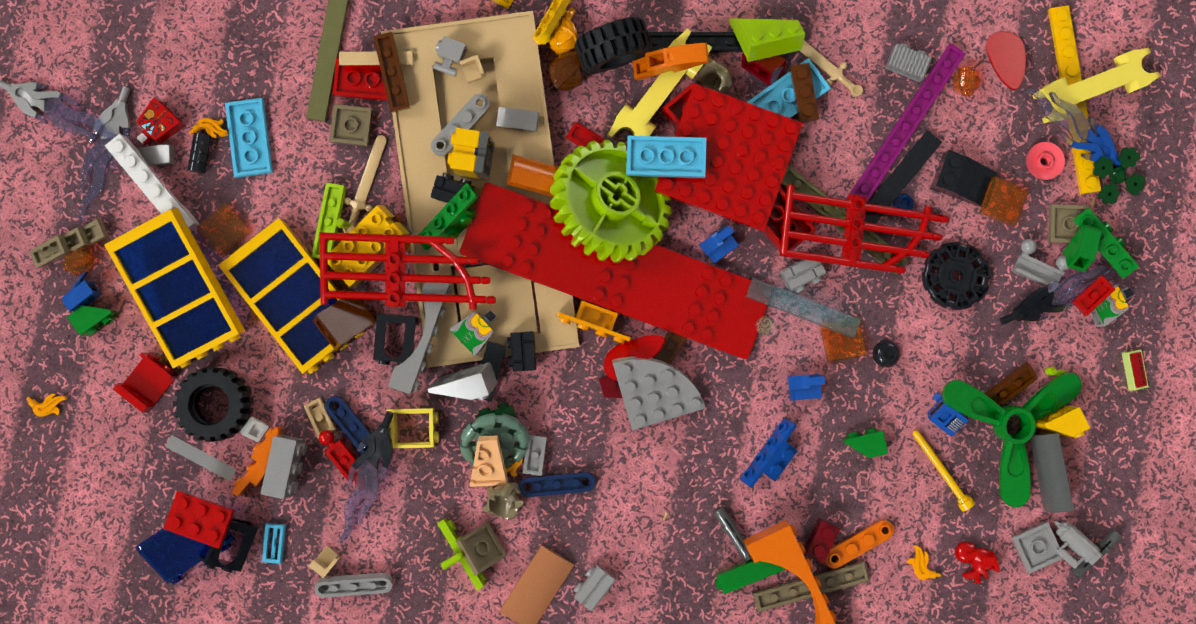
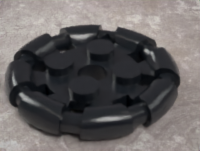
(948, 284)

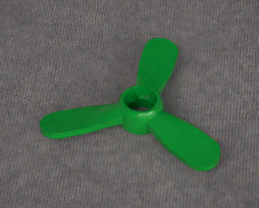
(1014, 464)

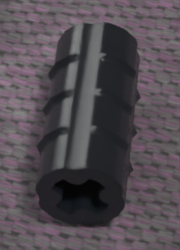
(199, 153)

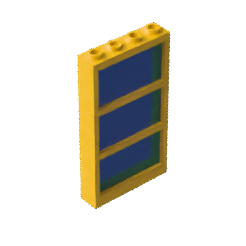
(175, 288)
(284, 292)

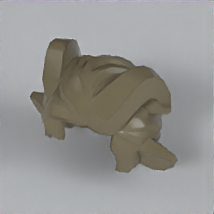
(503, 500)

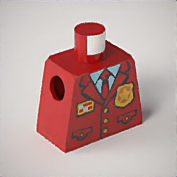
(158, 123)

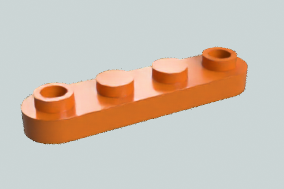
(859, 543)

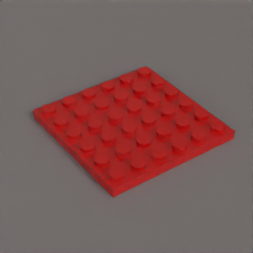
(744, 157)

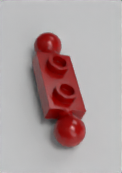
(338, 453)

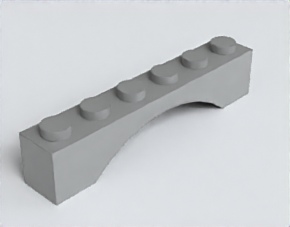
(406, 374)

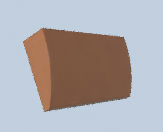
(536, 586)

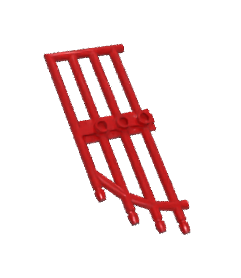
(854, 230)
(395, 270)

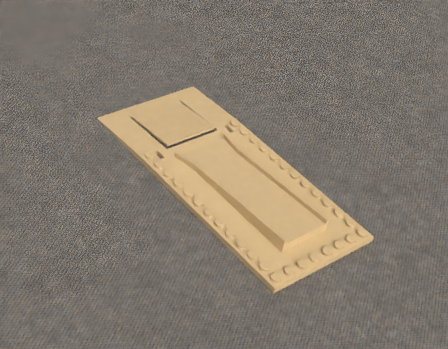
(435, 98)

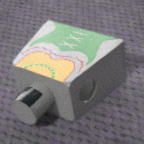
(1112, 306)
(475, 330)

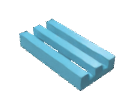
(282, 527)

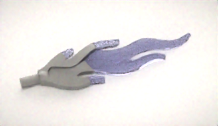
(50, 102)
(115, 120)

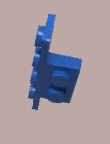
(773, 456)

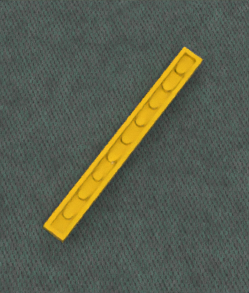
(1069, 67)

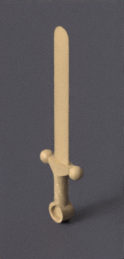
(834, 72)
(366, 181)

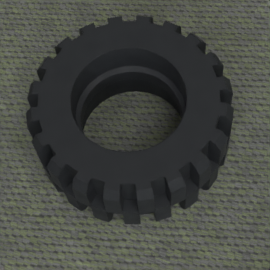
(613, 45)
(188, 404)

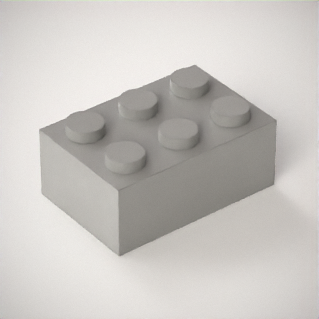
(283, 466)

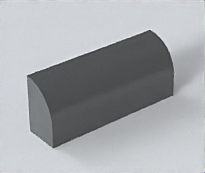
(1051, 472)

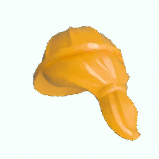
(565, 35)

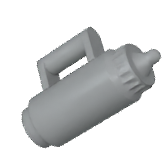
(1078, 543)

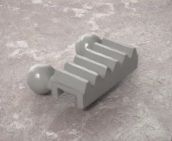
(1035, 269)

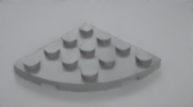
(654, 391)

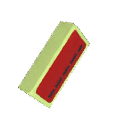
(1135, 370)

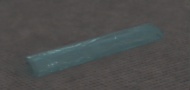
(803, 308)

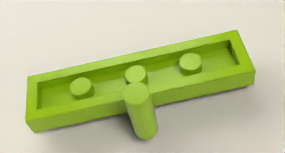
(330, 216)
(448, 529)

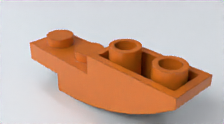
(670, 59)
(256, 471)

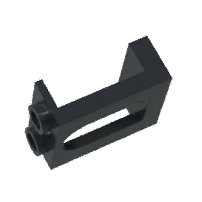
(409, 337)
(212, 559)

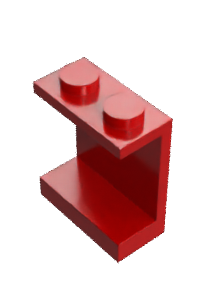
(146, 383)

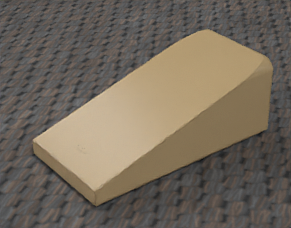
(320, 417)

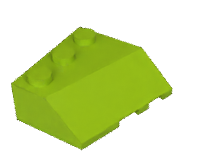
(767, 37)

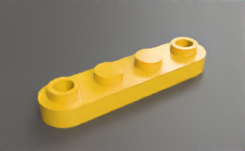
(550, 21)

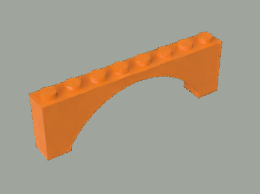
(780, 547)

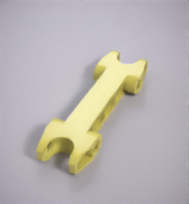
(1126, 73)
(638, 119)

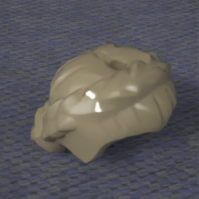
(715, 77)

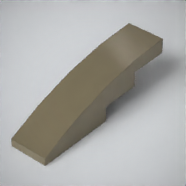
(61, 244)

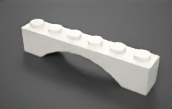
(137, 168)

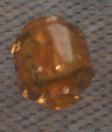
(966, 81)
(78, 261)

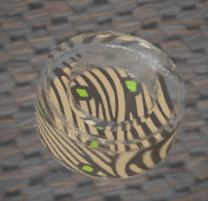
(765, 326)

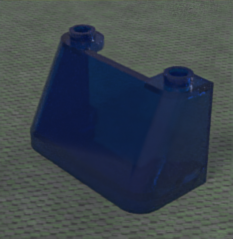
(174, 554)

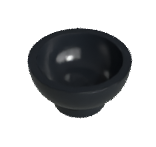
(886, 353)

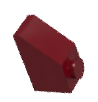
(766, 69)

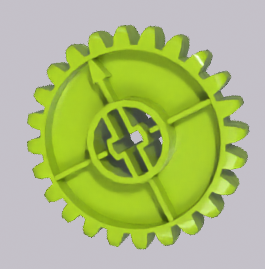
(604, 206)

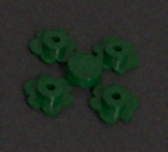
(1118, 175)

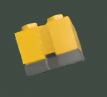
(471, 154)
(378, 221)

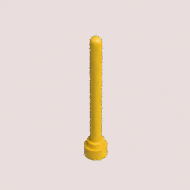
(964, 501)

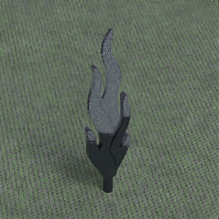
(1054, 296)
(367, 476)

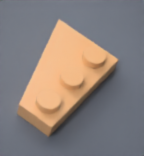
(488, 463)

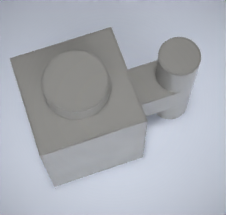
(452, 52)

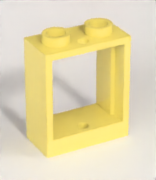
(433, 434)

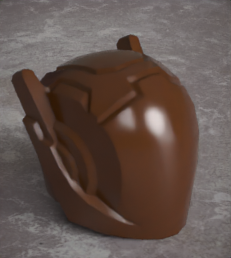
(565, 71)

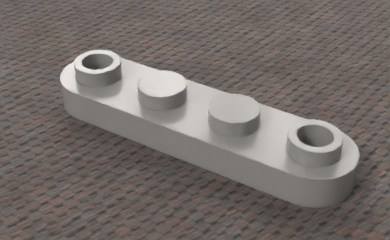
(464, 119)
(353, 585)

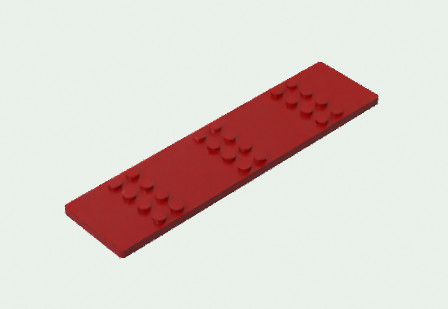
(652, 288)

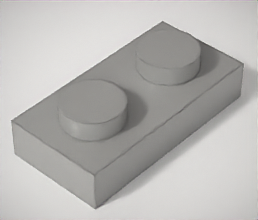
(535, 455)

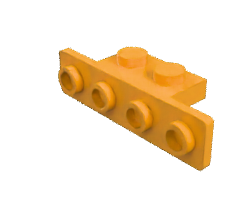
(595, 318)

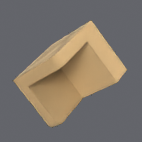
(472, 69)
(325, 561)

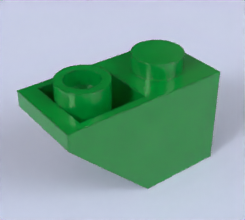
(1082, 248)
(88, 319)
(868, 444)

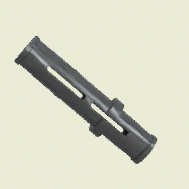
(729, 527)
(1113, 537)

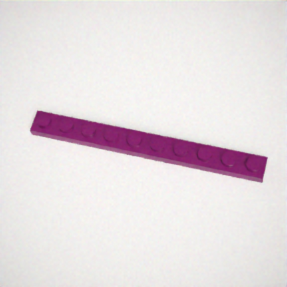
(908, 122)

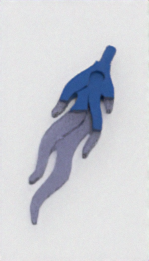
(1078, 128)

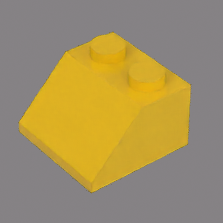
(1066, 421)

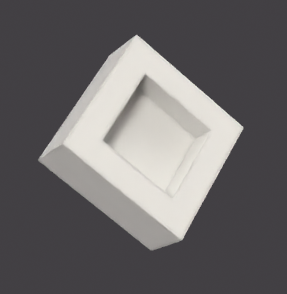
(254, 429)

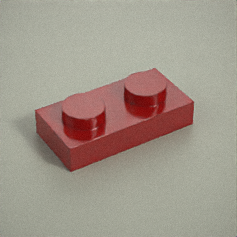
(1093, 295)

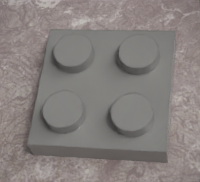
(1037, 547)

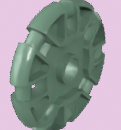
(491, 427)

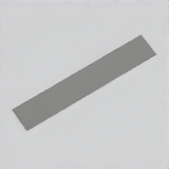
(201, 458)

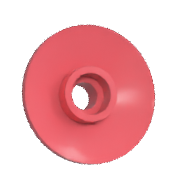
(1051, 154)

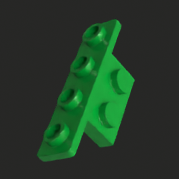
(453, 216)
(1109, 246)

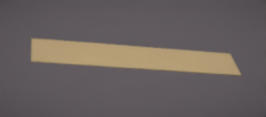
(371, 58)

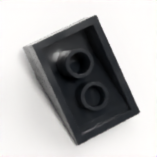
(962, 178)

